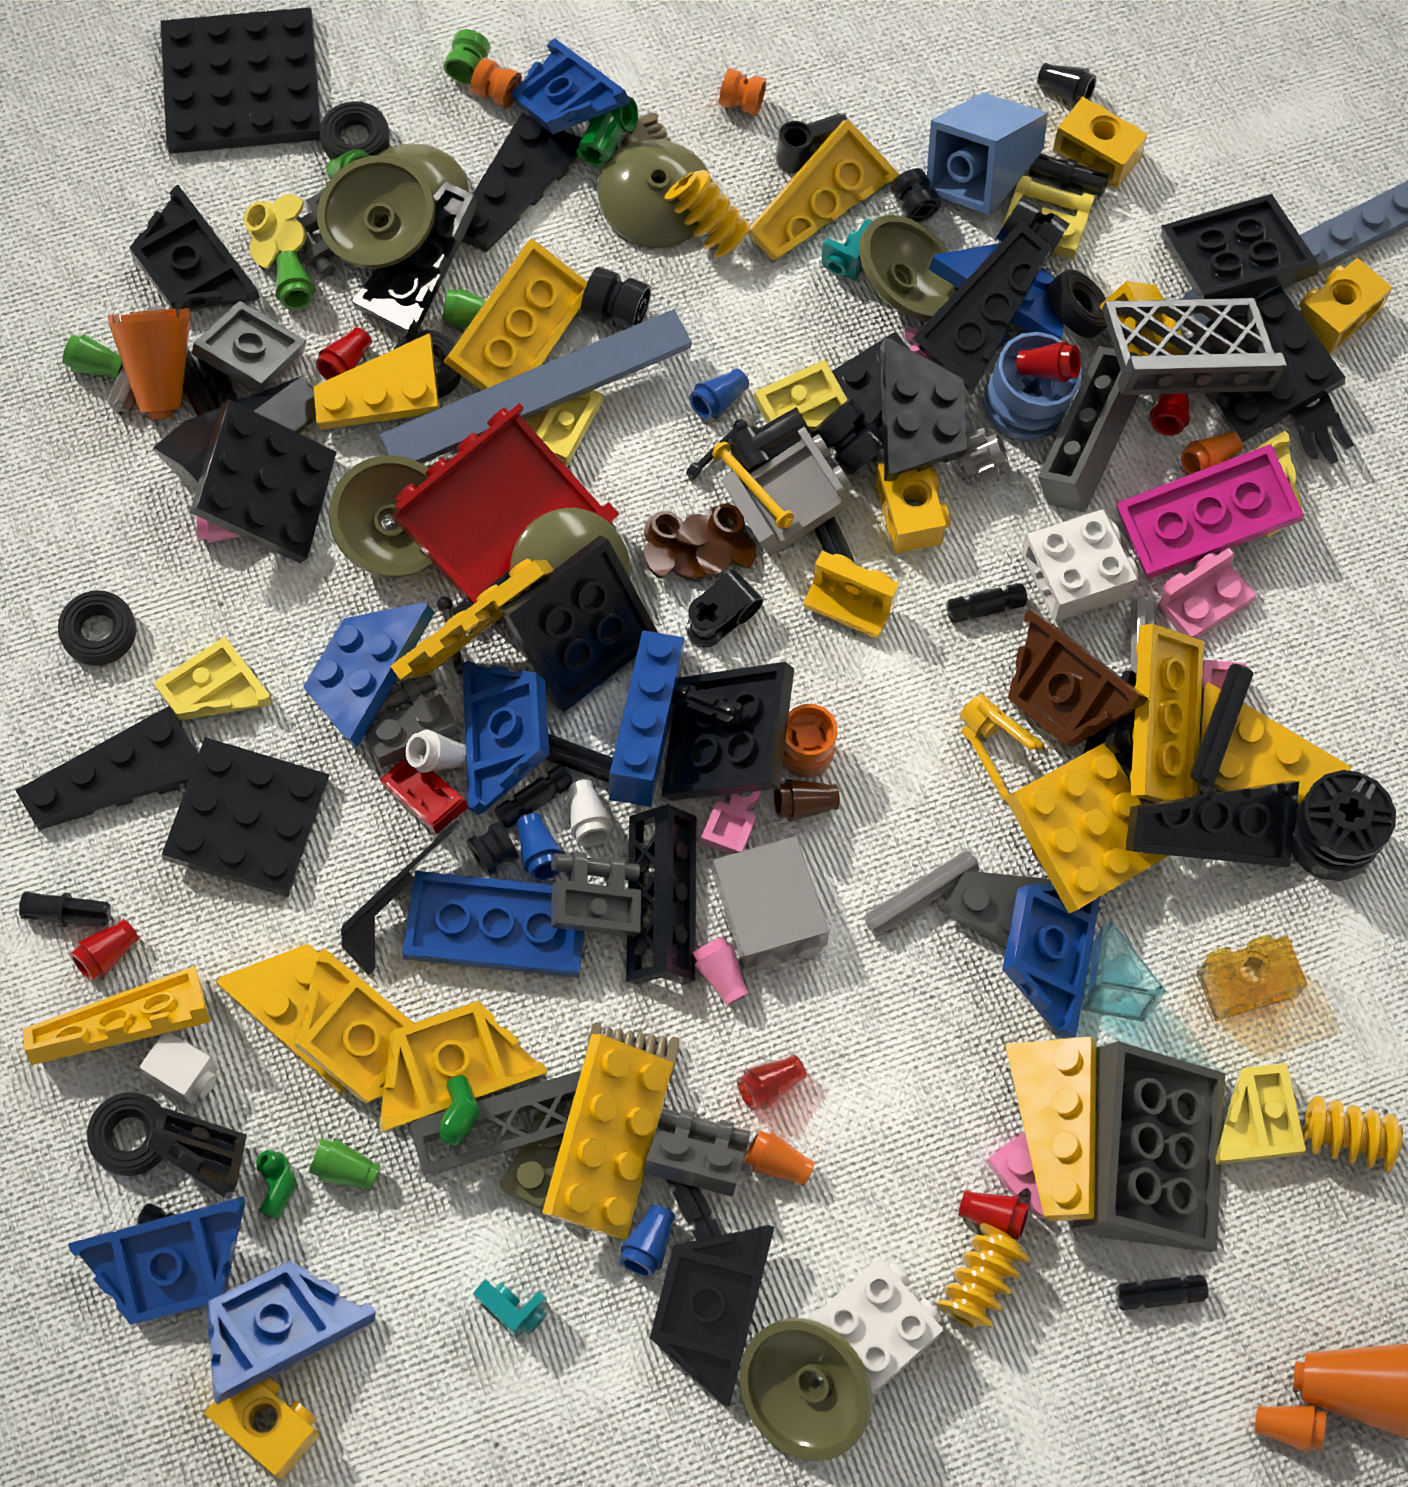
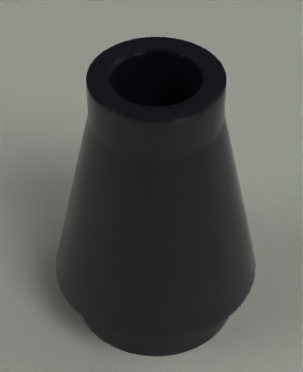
(1067, 81)

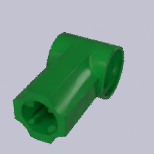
(605, 133)

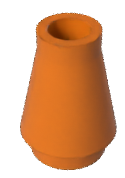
(1210, 451)
(778, 1159)
(1292, 1425)

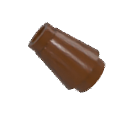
(805, 799)

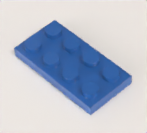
(488, 926)

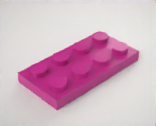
(1209, 511)

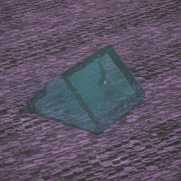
(1119, 979)

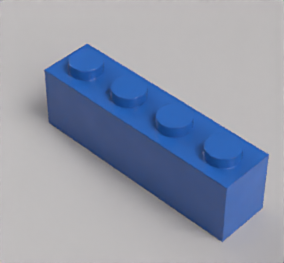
(646, 719)

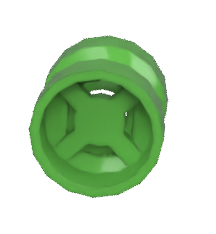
(468, 50)

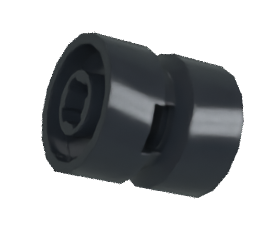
(1048, 226)
(613, 299)
(850, 436)

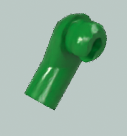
(461, 1113)
(280, 1182)

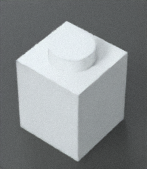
(180, 1068)

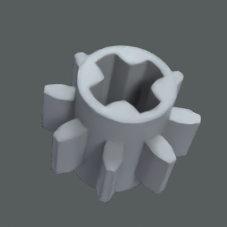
(984, 455)

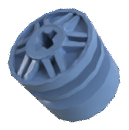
(1026, 404)

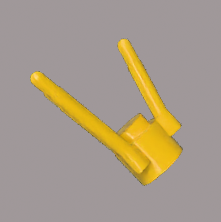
(986, 720)

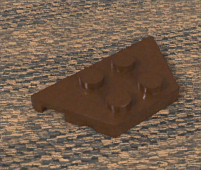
(1067, 685)

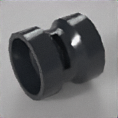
(913, 192)

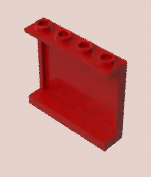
(485, 498)

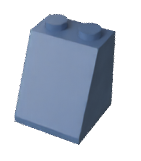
(983, 150)

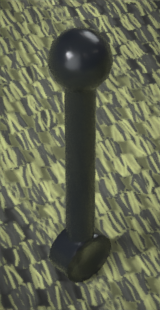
(696, 467)
(445, 605)

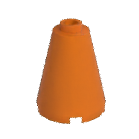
(153, 357)
(1359, 1384)

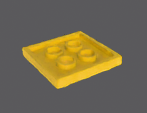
(1080, 826)

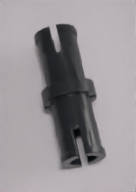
(1069, 174)

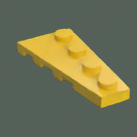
(828, 184)
(470, 623)
(132, 1015)
(1059, 1120)

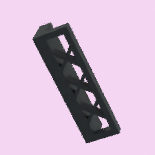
(669, 891)

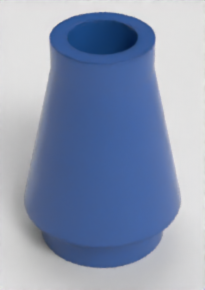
(717, 394)
(537, 847)
(647, 1244)

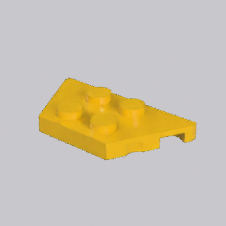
(1266, 752)
(276, 997)
(348, 1028)
(446, 1046)

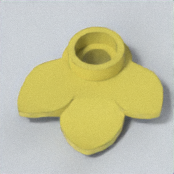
(274, 228)

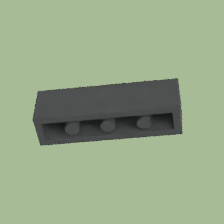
(1087, 435)

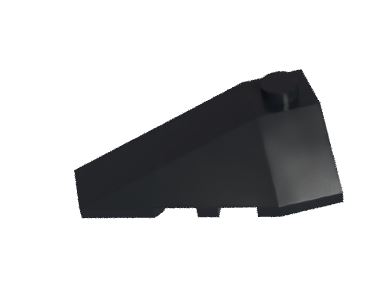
(187, 445)

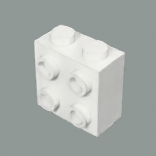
(1079, 565)
(882, 1321)

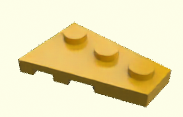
(382, 389)

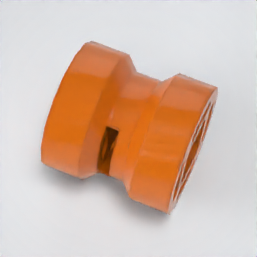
(494, 82)
(743, 92)

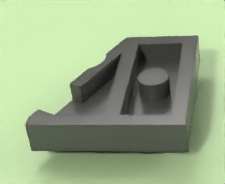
(987, 902)

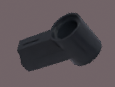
(801, 140)
(757, 445)

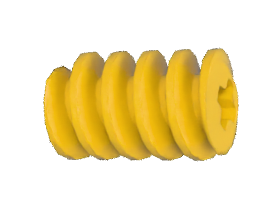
(710, 210)
(1352, 1132)
(982, 1278)

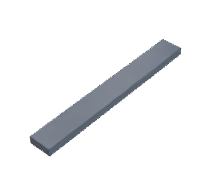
(541, 387)

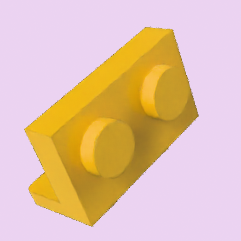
(851, 594)

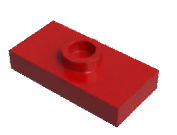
(424, 795)

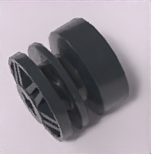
(1330, 844)

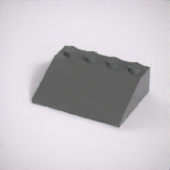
(1156, 1149)

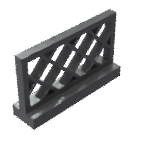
(1198, 370)

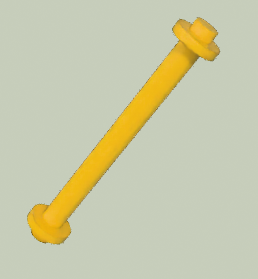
(783, 518)

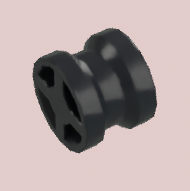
(492, 849)

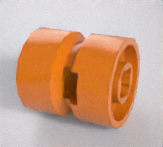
(809, 740)

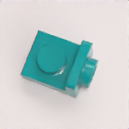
(844, 259)
(502, 1304)

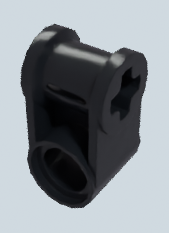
(721, 609)

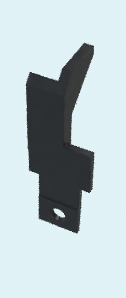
(359, 929)

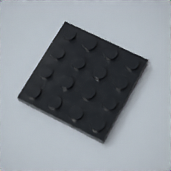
(240, 80)

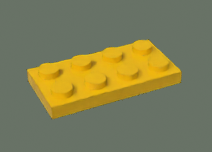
(519, 319)
(1169, 721)
(608, 1137)

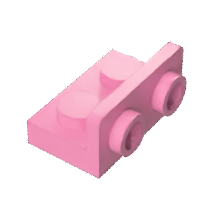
(1205, 595)

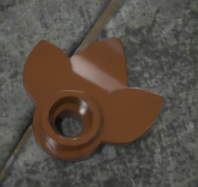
(716, 544)
(664, 552)

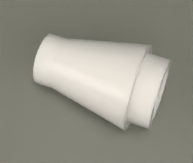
(434, 752)
(588, 815)

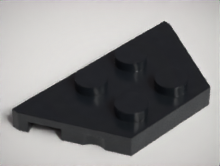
(189, 259)
(919, 412)
(710, 1305)

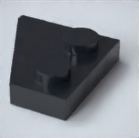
(862, 379)
(199, 1148)

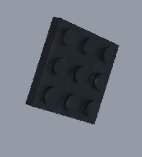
(1239, 249)
(1305, 379)
(263, 481)
(580, 623)
(733, 759)
(245, 817)

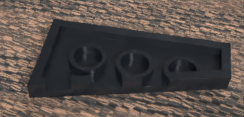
(518, 177)
(405, 290)
(977, 316)
(131, 764)
(1229, 825)

